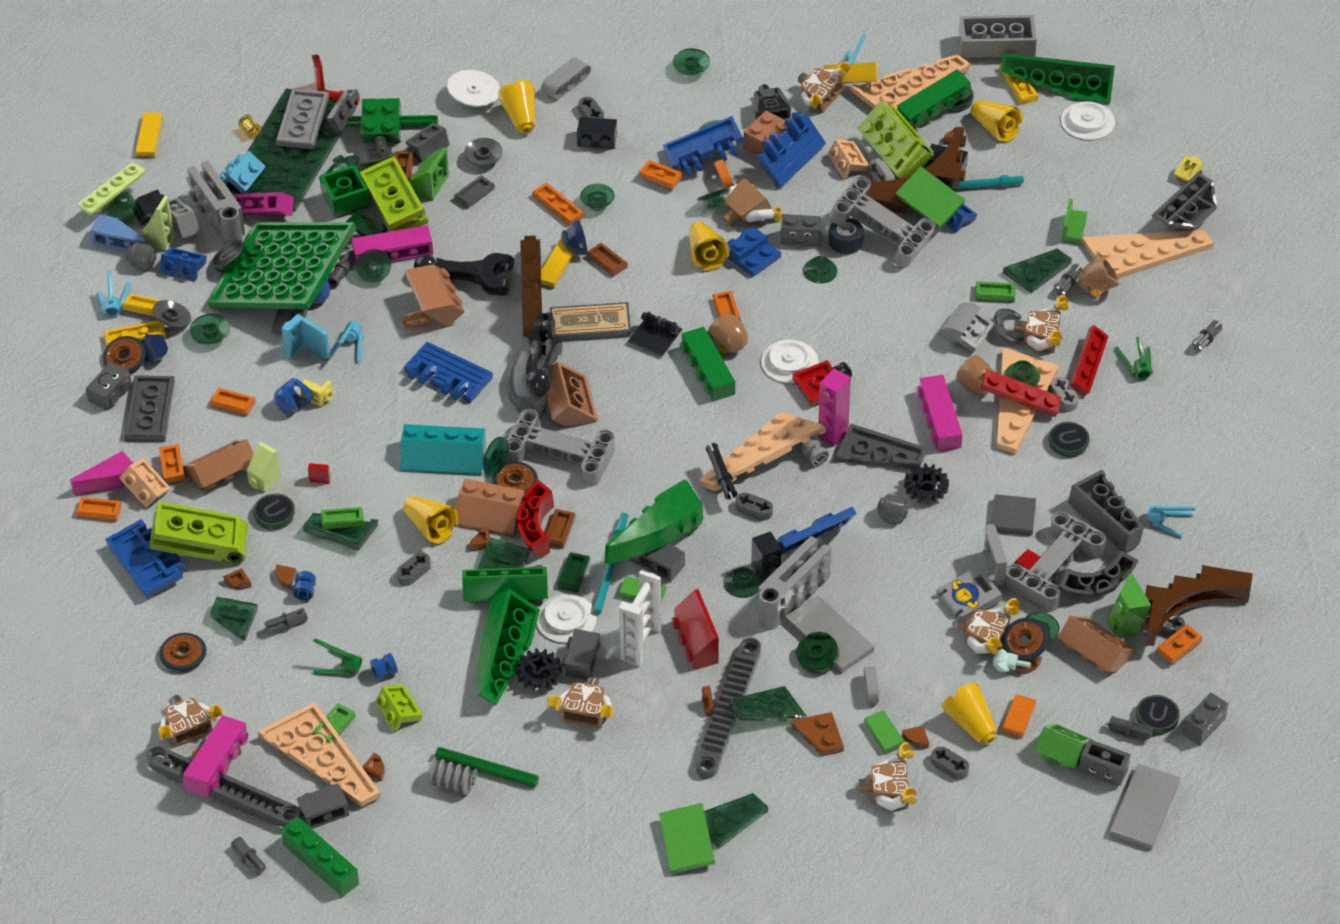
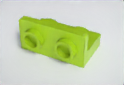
(397, 706)

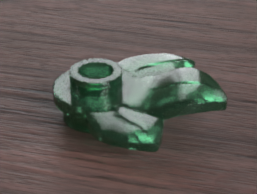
(122, 210)

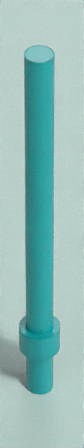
(1003, 181)
(609, 569)

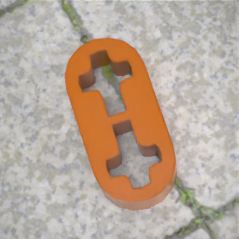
(723, 173)

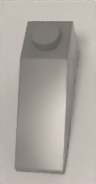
(183, 219)

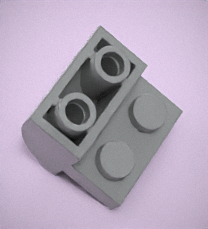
(966, 326)

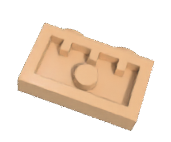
(847, 157)
(144, 482)

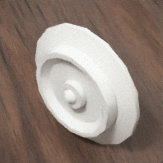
(473, 88)
(1087, 121)
(785, 358)
(563, 615)

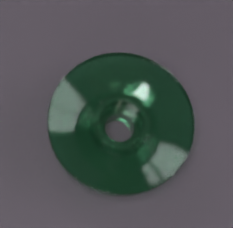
(691, 61)
(342, 162)
(209, 329)
(496, 456)

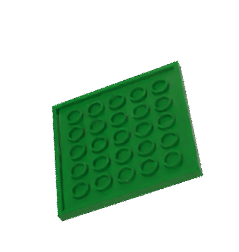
(283, 265)

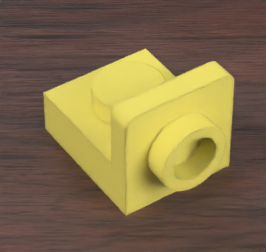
(1188, 168)
(320, 394)

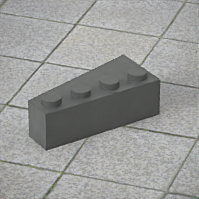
(1106, 510)

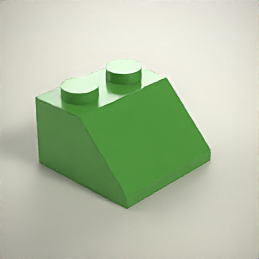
(431, 174)
(1129, 609)
(1061, 745)

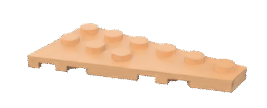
(903, 84)
(1014, 417)

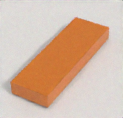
(557, 204)

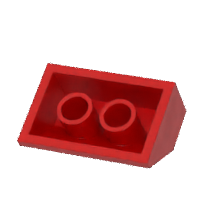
(696, 631)

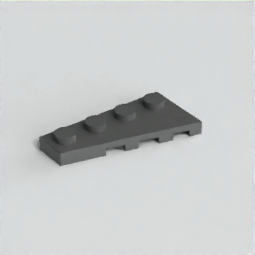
(878, 448)

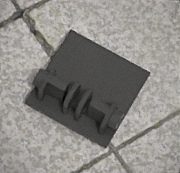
(379, 153)

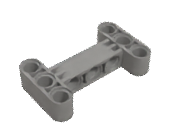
(882, 221)
(590, 456)
(1071, 539)

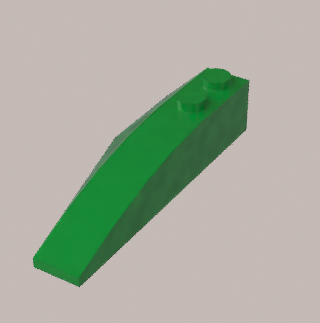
(1064, 77)
(669, 518)
(504, 638)

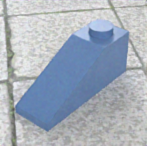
(114, 233)

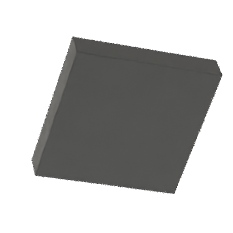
(1014, 514)

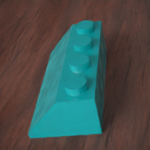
(442, 449)

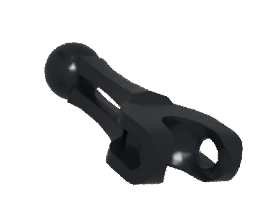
(479, 272)
(547, 346)

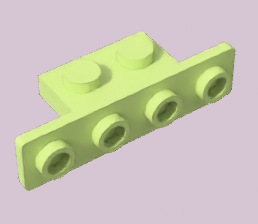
(105, 194)

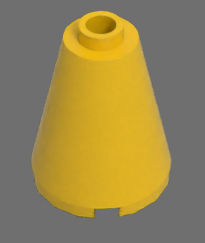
(519, 104)
(998, 119)
(707, 247)
(431, 518)
(971, 713)

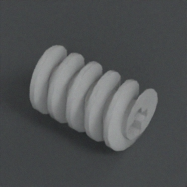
(451, 777)

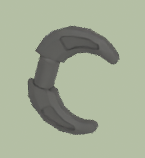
(1000, 315)

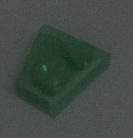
(234, 615)

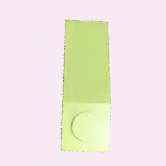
(159, 230)

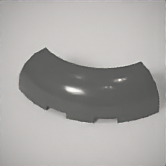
(517, 389)
(1104, 579)

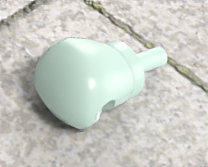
(1006, 661)

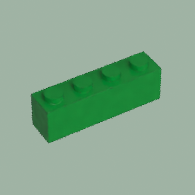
(935, 99)
(707, 364)
(484, 583)
(320, 856)

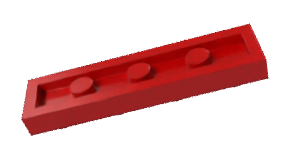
(1089, 360)
(1020, 393)

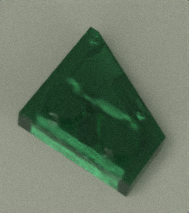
(503, 555)

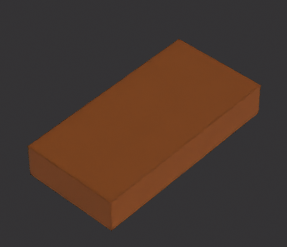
(607, 259)
(560, 527)

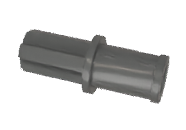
(341, 269)
(1068, 280)
(1206, 335)
(286, 620)
(1130, 727)
(248, 855)

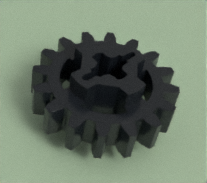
(926, 483)
(539, 670)

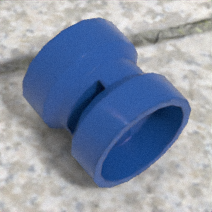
(304, 585)
(383, 666)

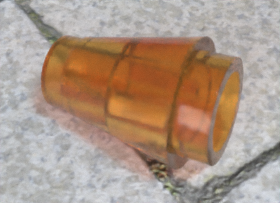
(416, 319)

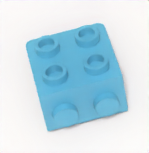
(242, 171)
(302, 333)

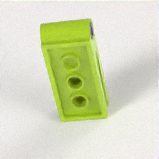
(895, 140)
(394, 195)
(198, 533)

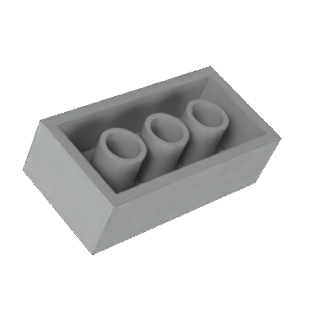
(997, 35)

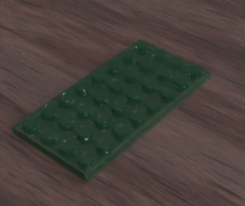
(289, 168)

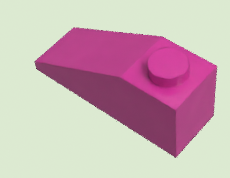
(266, 204)
(102, 476)

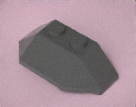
(1189, 205)

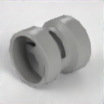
(816, 453)

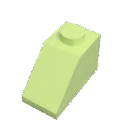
(263, 468)

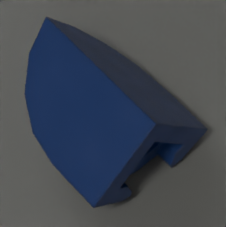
(574, 239)
(155, 347)

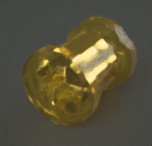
(251, 128)

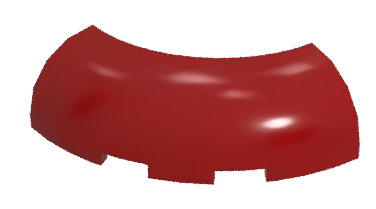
(534, 507)

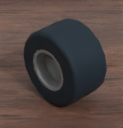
(846, 237)

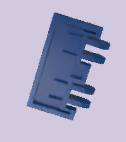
(703, 143)
(790, 148)
(448, 372)
(819, 527)
(147, 567)

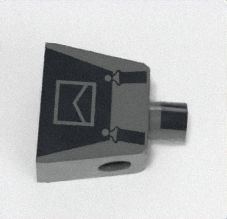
(772, 101)

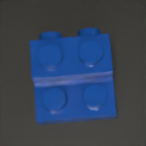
(752, 251)

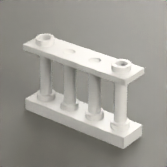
(640, 618)

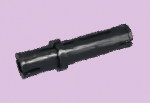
(723, 478)

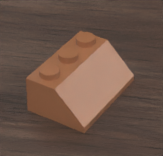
(435, 293)
(570, 397)
(220, 464)
(488, 506)
(1095, 643)

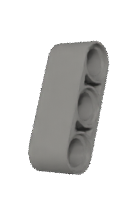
(565, 78)

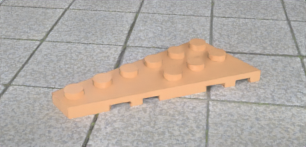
(1147, 250)
(765, 446)
(326, 760)

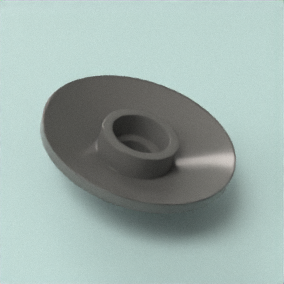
(483, 151)
(171, 314)

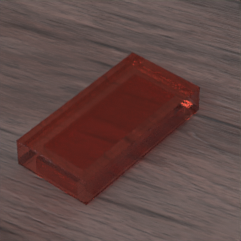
(318, 73)

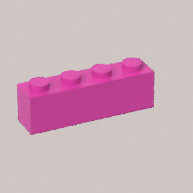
(397, 244)
(834, 406)
(940, 413)
(215, 756)

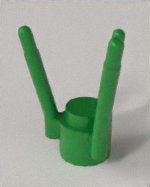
(1141, 367)
(350, 661)

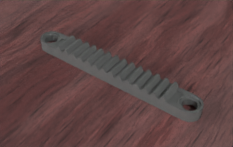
(724, 718)
(229, 789)

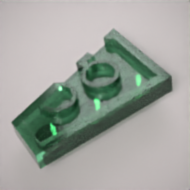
(1038, 269)
(351, 537)
(767, 704)
(733, 817)

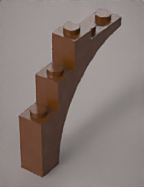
(945, 168)
(531, 282)
(1185, 592)

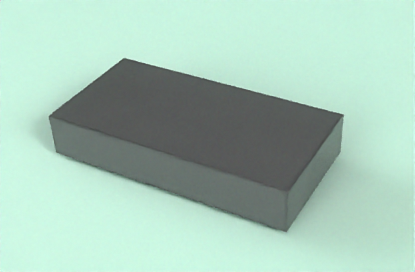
(474, 191)

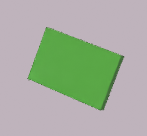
(930, 197)
(687, 838)

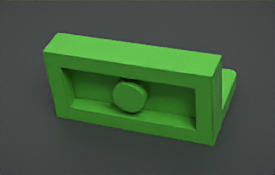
(1073, 224)

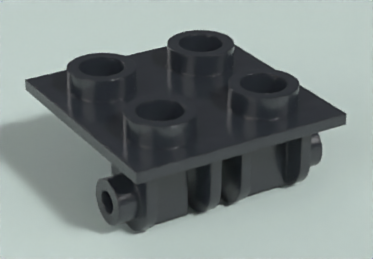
(655, 333)

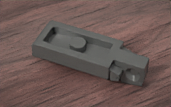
(343, 110)

